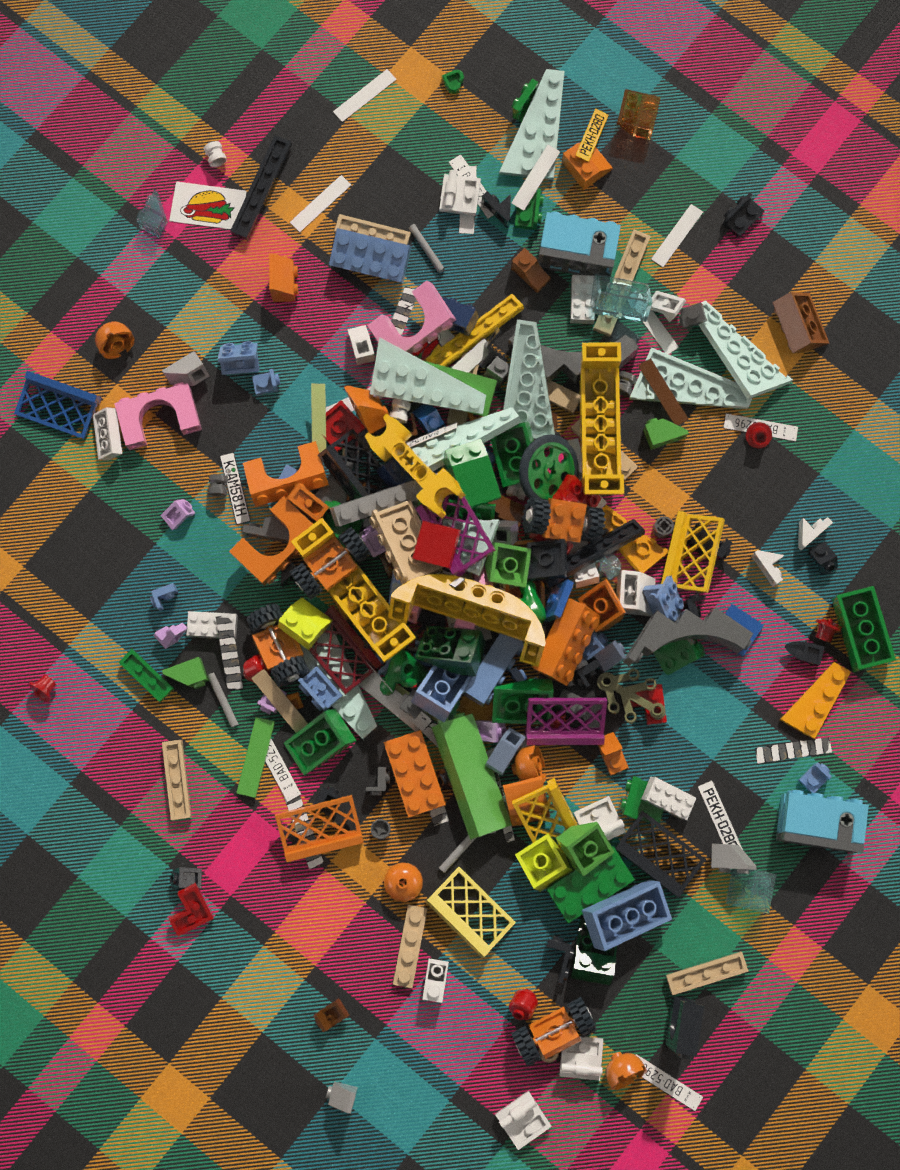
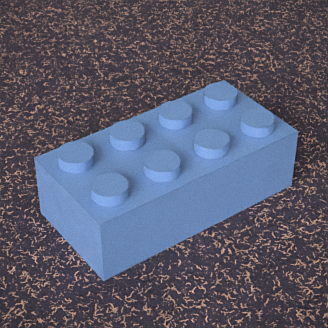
(370, 255)
(492, 669)
(441, 691)
(626, 915)

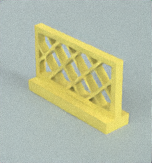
(461, 927)

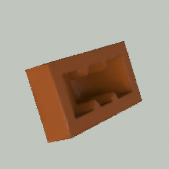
(528, 268)

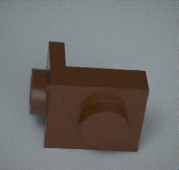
(331, 1015)

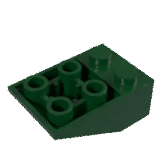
(452, 649)
(592, 963)

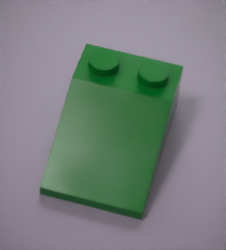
(508, 451)
(473, 472)
(511, 700)
(319, 741)

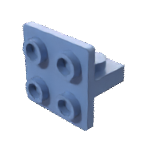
(239, 358)
(664, 598)
(320, 688)

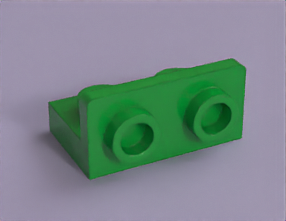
(530, 216)

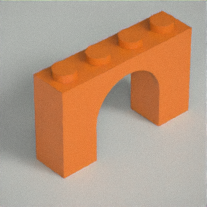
(267, 489)
(267, 567)

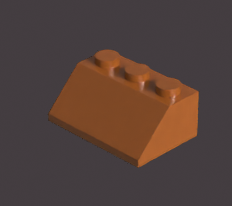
(800, 322)

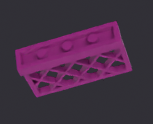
(457, 566)
(565, 734)

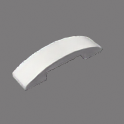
(372, 686)

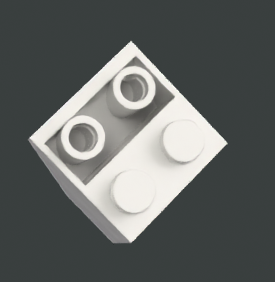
(630, 592)

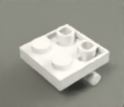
(459, 194)
(603, 813)
(583, 1059)
(523, 1120)

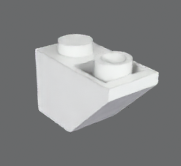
(361, 345)
(435, 980)

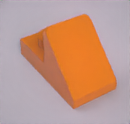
(307, 502)
(612, 754)

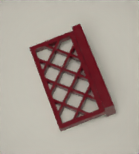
(355, 643)

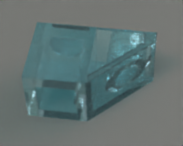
(152, 216)

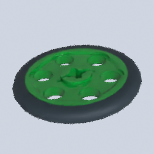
(535, 451)

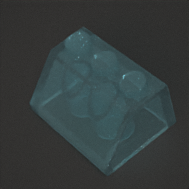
(620, 298)

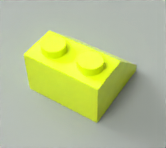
(304, 623)
(543, 863)

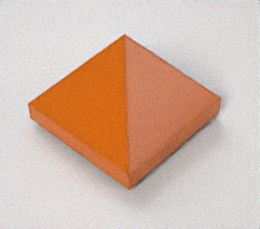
(295, 699)

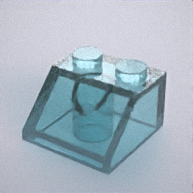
(751, 890)

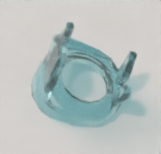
(609, 567)

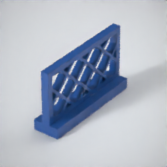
(62, 389)

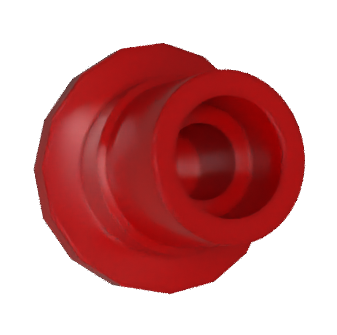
(758, 435)
(827, 629)
(43, 688)

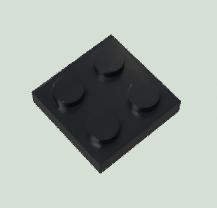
(547, 560)

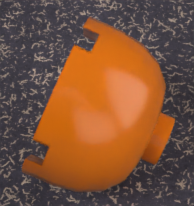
(113, 339)
(529, 763)
(410, 874)
(623, 1070)

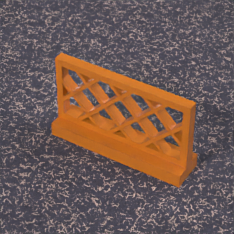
(319, 845)

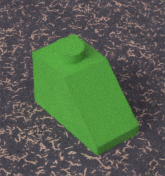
(663, 432)
(190, 673)

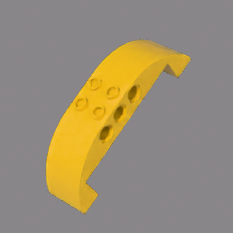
(600, 419)
(359, 599)
(475, 604)

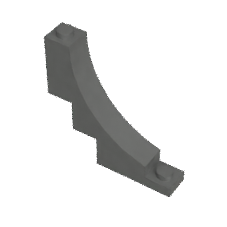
(569, 362)
(276, 531)
(715, 628)

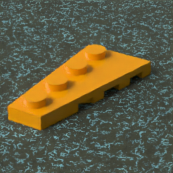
(639, 553)
(815, 704)

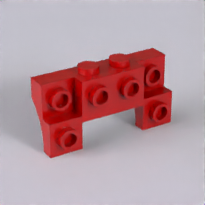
(570, 490)

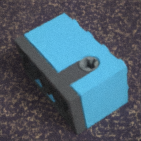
(578, 245)
(818, 822)

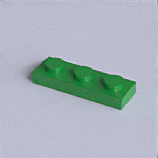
(146, 675)

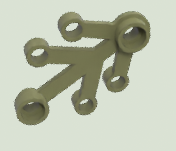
(628, 694)

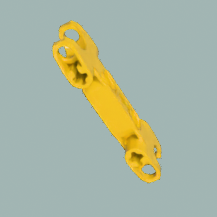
(434, 485)

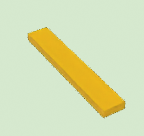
(484, 327)

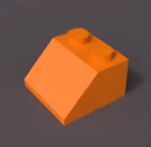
(583, 171)
(282, 278)
(367, 408)
(605, 603)
(518, 789)

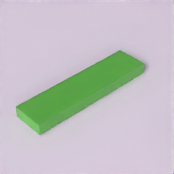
(255, 757)

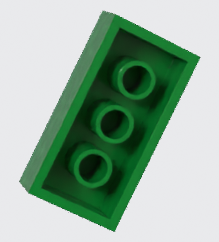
(863, 629)
(578, 892)

